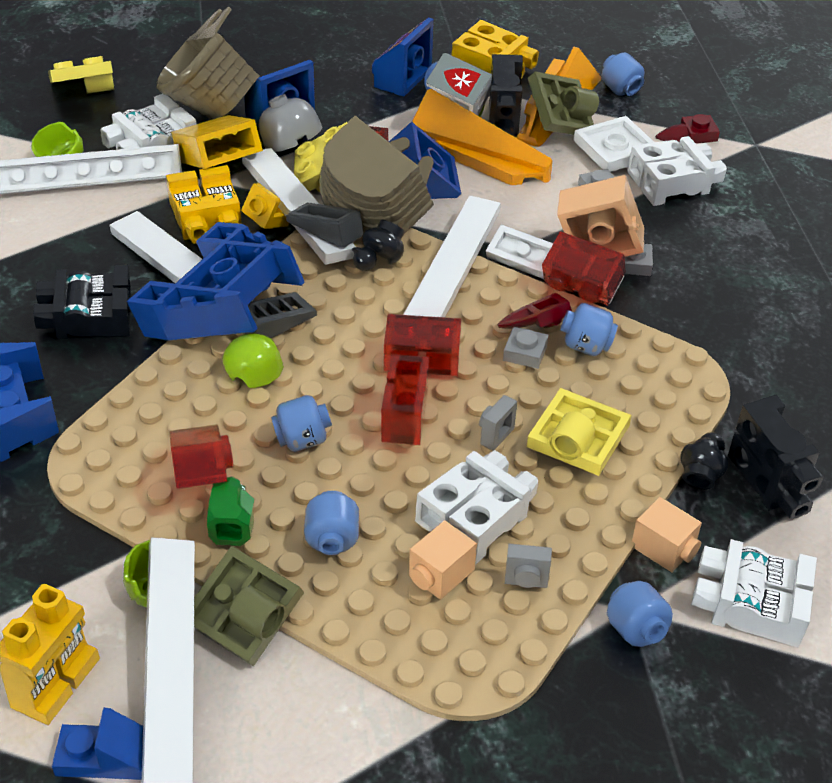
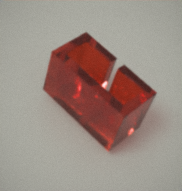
(584, 268)
(427, 334)
(405, 399)
(200, 456)

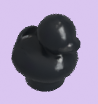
(380, 241)
(704, 461)

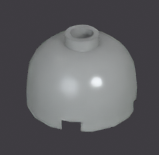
(287, 122)

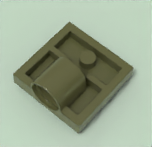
(562, 102)
(243, 605)

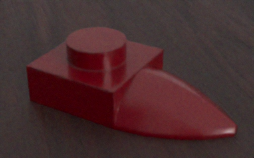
(699, 128)
(543, 312)

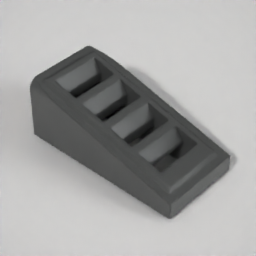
(330, 223)
(270, 318)

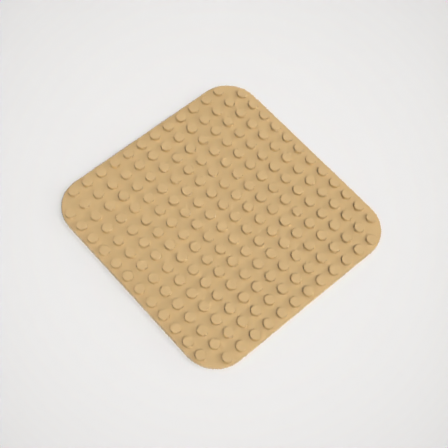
(485, 640)

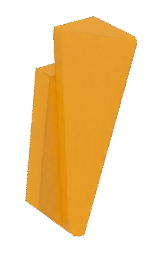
(577, 68)
(479, 142)

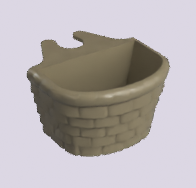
(207, 72)
(374, 177)

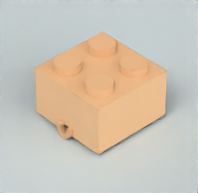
(603, 215)

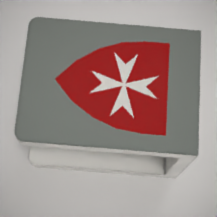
(461, 82)

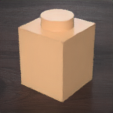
(667, 535)
(442, 559)

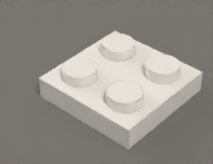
(611, 142)

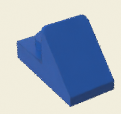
(100, 751)

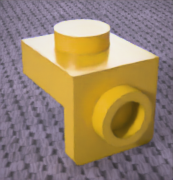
(263, 208)

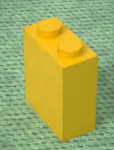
(217, 141)

